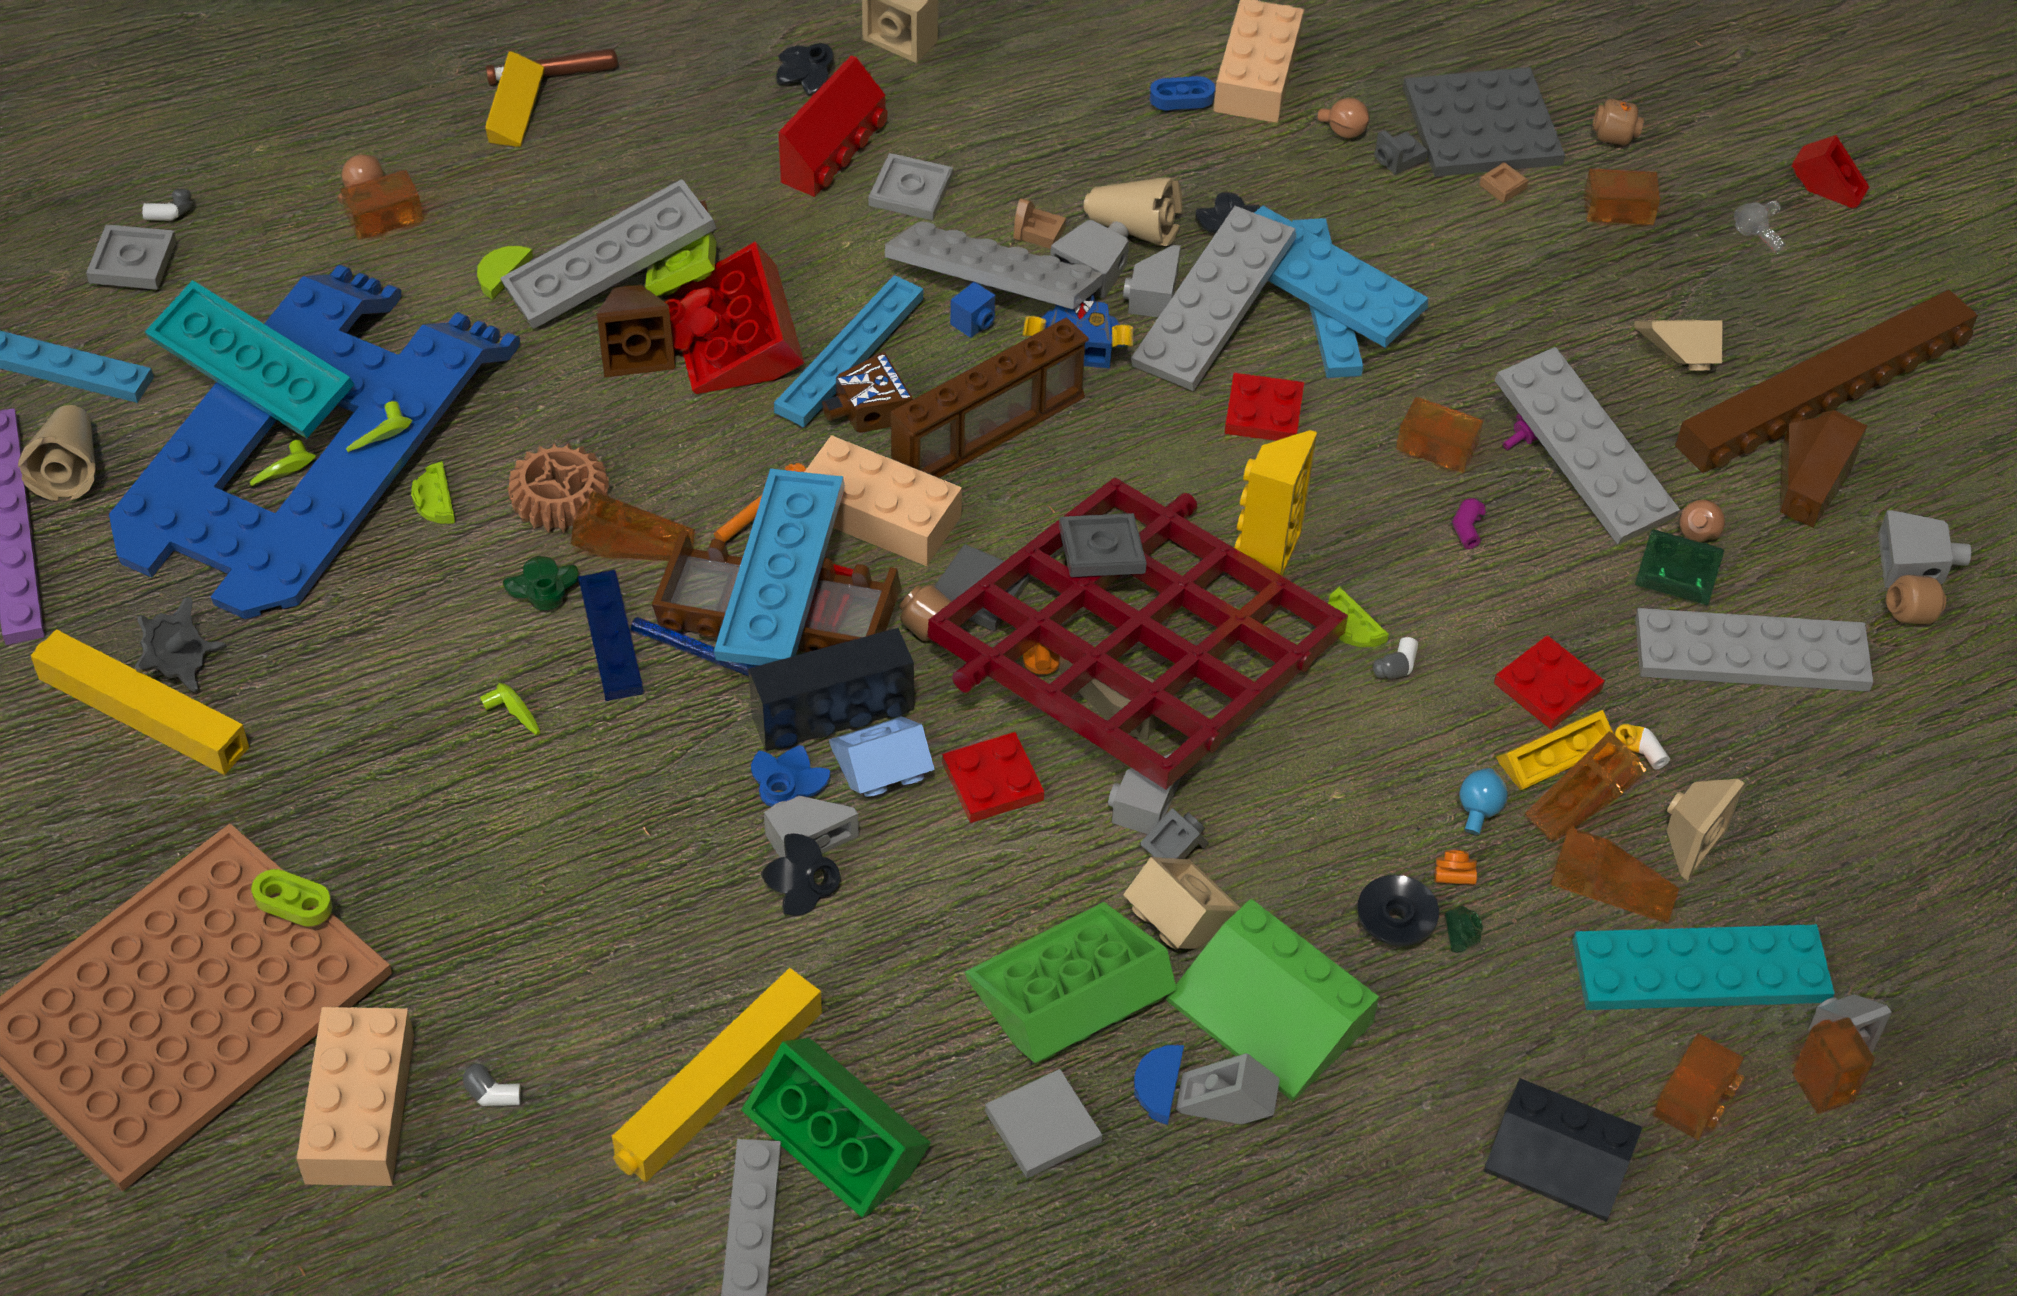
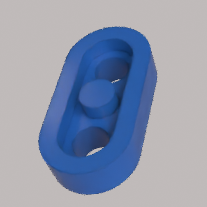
(1182, 93)

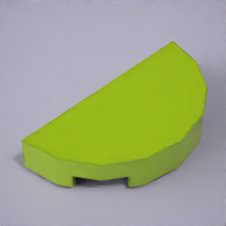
(498, 264)
(432, 495)
(1360, 627)

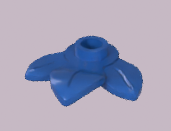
(787, 773)

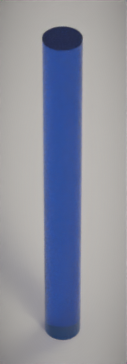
(685, 644)

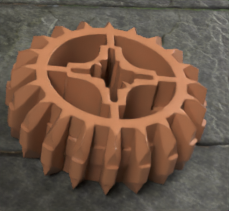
(554, 485)

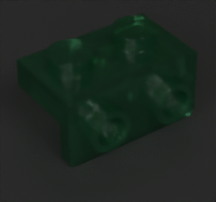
(1679, 567)

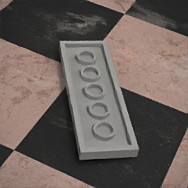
(608, 253)
(994, 264)
(1213, 298)
(1587, 445)
(1753, 649)

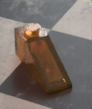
(624, 531)
(1586, 787)
(1612, 876)

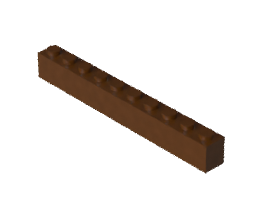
(1825, 381)

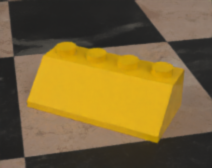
(1276, 500)

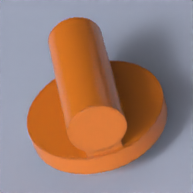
(1041, 659)
(1455, 868)

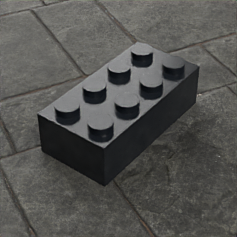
(832, 689)

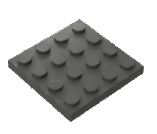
(1482, 121)

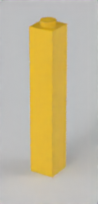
(140, 702)
(715, 1076)

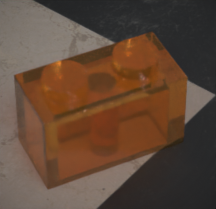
(1621, 196)
(382, 204)
(1439, 434)
(1833, 1064)
(1699, 1086)

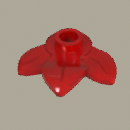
(691, 318)

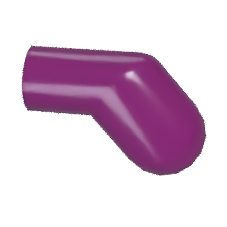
(1464, 519)

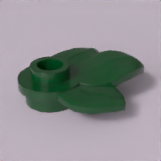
(542, 582)

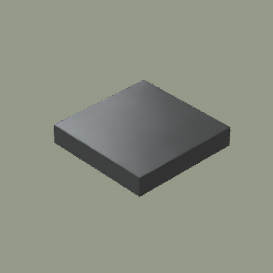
(1102, 545)
(966, 570)

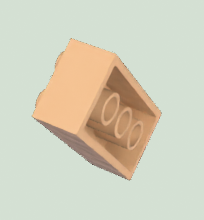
(1258, 60)
(890, 501)
(356, 1097)

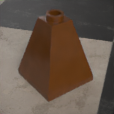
(634, 332)

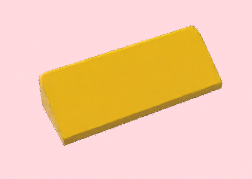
(514, 100)
(1554, 750)

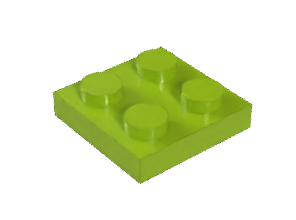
(688, 263)

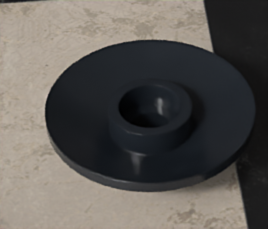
(1398, 897)

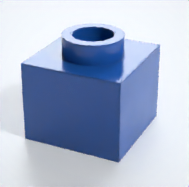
(972, 310)

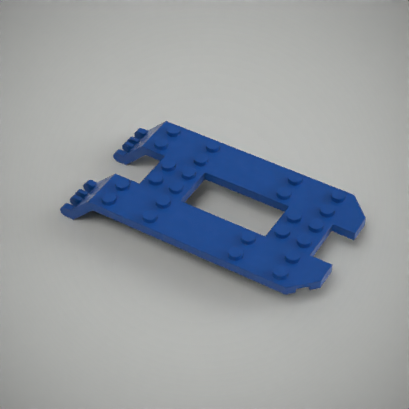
(283, 553)

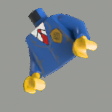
(1094, 322)

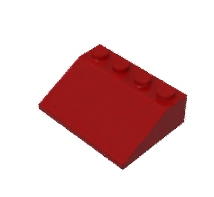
(754, 326)

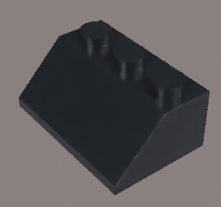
(1563, 1149)

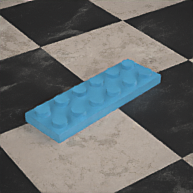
(1345, 286)
(780, 567)

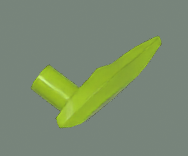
(392, 426)
(292, 463)
(514, 704)

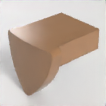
(1037, 225)

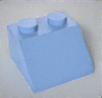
(883, 755)

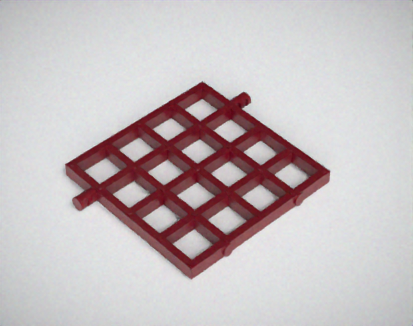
(1135, 627)

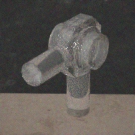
(1754, 220)

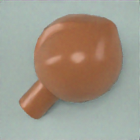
(1346, 117)
(360, 169)
(1702, 521)

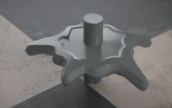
(174, 645)

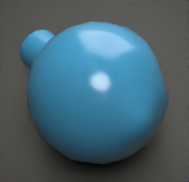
(1482, 796)

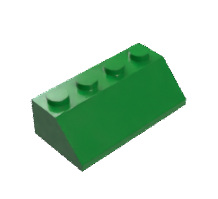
(834, 1125)

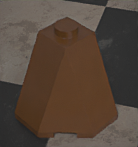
(1816, 463)

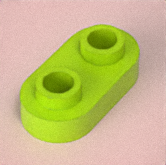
(294, 899)

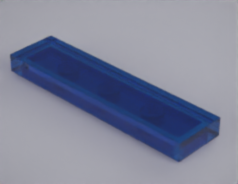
(610, 635)

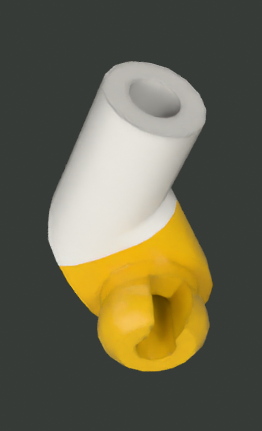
(1644, 742)

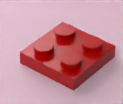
(1263, 407)
(1549, 682)
(992, 777)

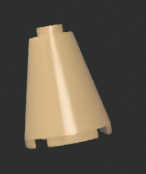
(1142, 206)
(60, 456)

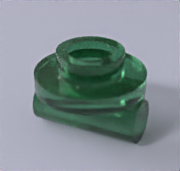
(1463, 928)

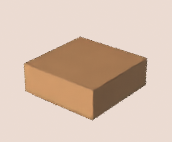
(1503, 182)

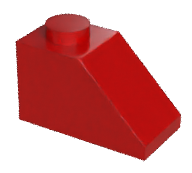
(1830, 172)

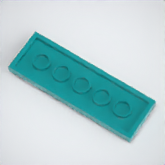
(249, 359)
(1702, 967)

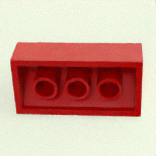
(831, 128)

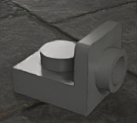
(1399, 152)
(1174, 836)

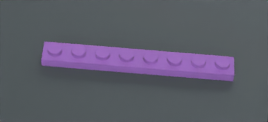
(19, 585)

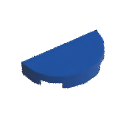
(1157, 1080)

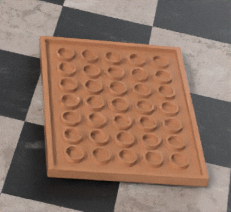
(174, 1008)

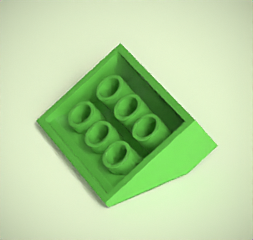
(1073, 980)
(1274, 998)

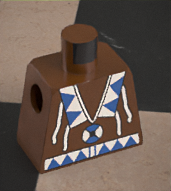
(868, 394)

